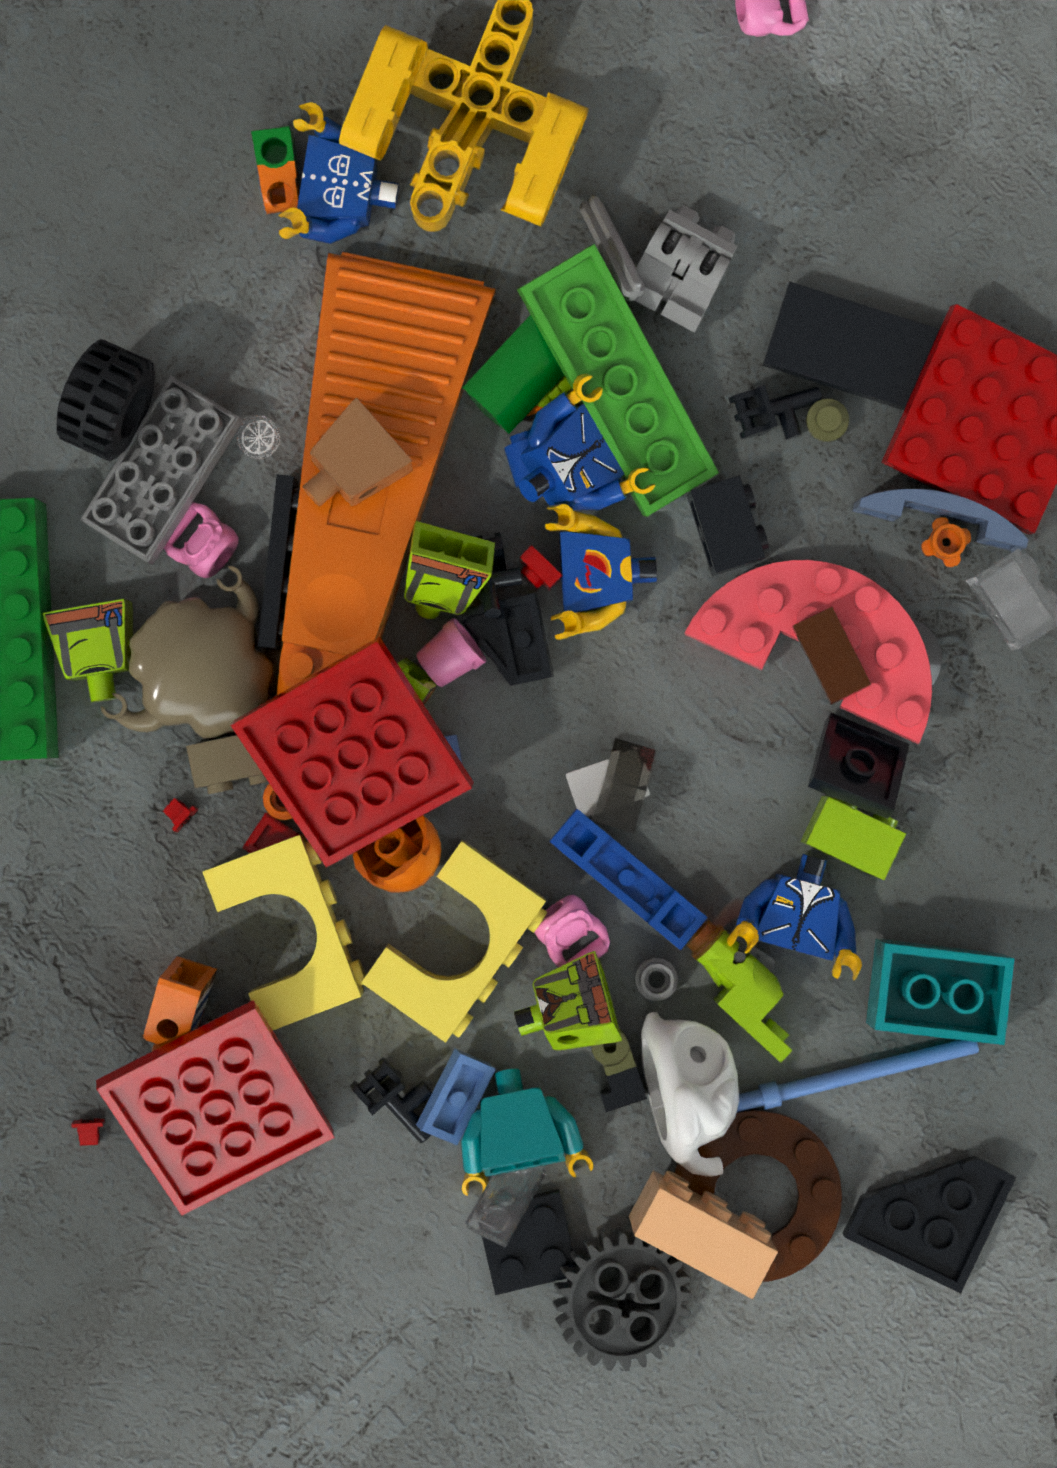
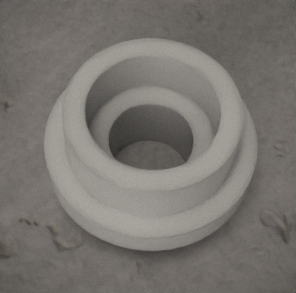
(660, 992)

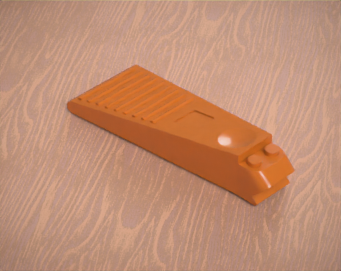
(405, 351)

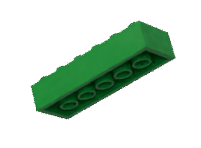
(26, 648)

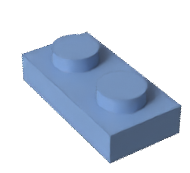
(455, 1096)

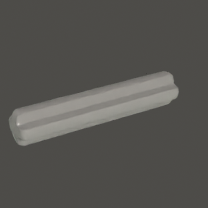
(612, 248)

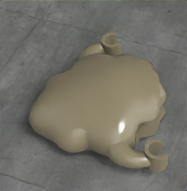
(198, 665)

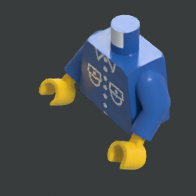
(335, 185)

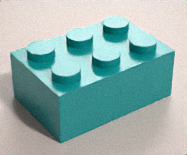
(940, 991)

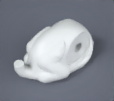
(689, 1088)

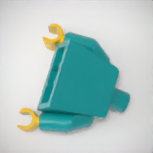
(518, 1133)

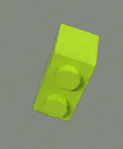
(854, 836)

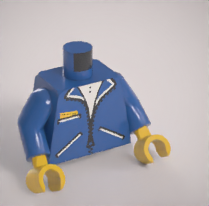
(571, 458)
(800, 917)

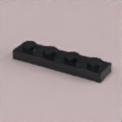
(278, 562)

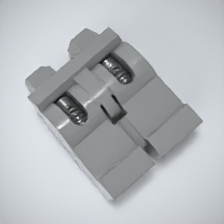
(693, 254)

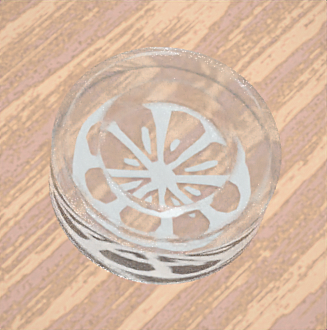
(258, 436)

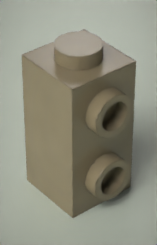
(220, 762)

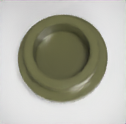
(827, 420)

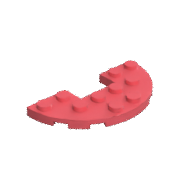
(767, 601)

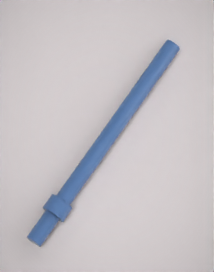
(770, 1094)

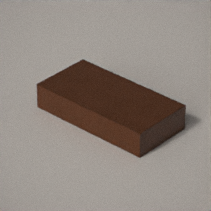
(831, 655)

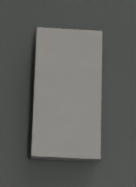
(161, 470)

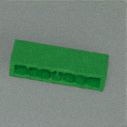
(515, 377)

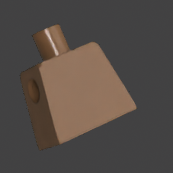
(355, 458)

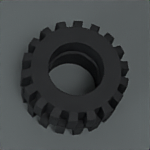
(105, 399)

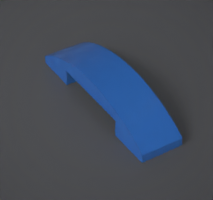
(628, 879)

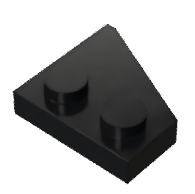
(513, 639)

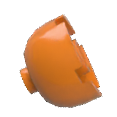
(401, 858)

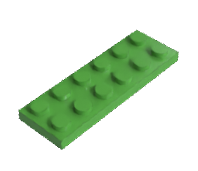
(638, 410)

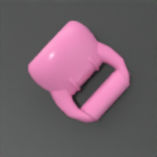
(766, 17)
(208, 546)
(566, 924)

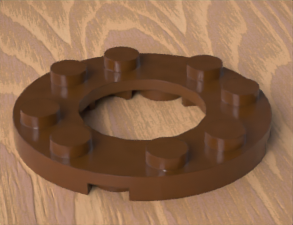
(810, 1164)

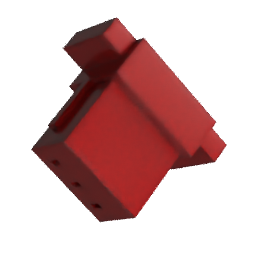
(179, 813)
(88, 1130)

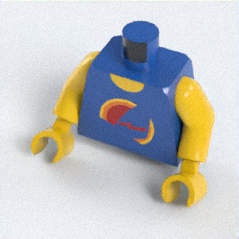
(595, 571)

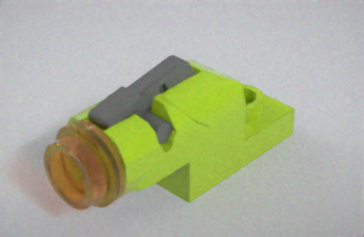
(747, 981)

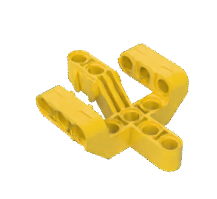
(406, 66)

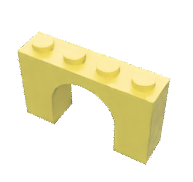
(292, 871)
(443, 1001)

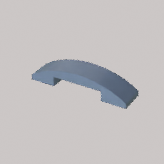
(992, 528)

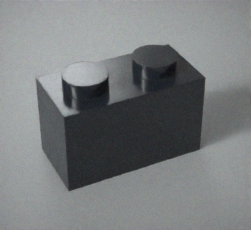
(727, 525)

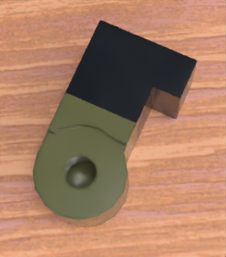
(621, 1074)

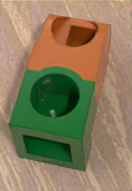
(277, 168)

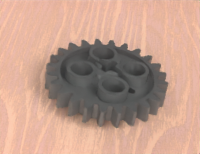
(612, 1336)

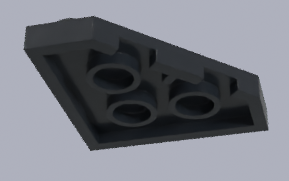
(933, 1219)

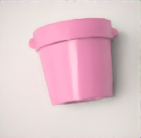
(450, 654)

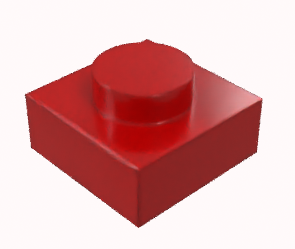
(538, 569)

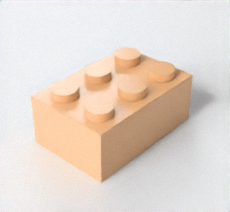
(703, 1232)

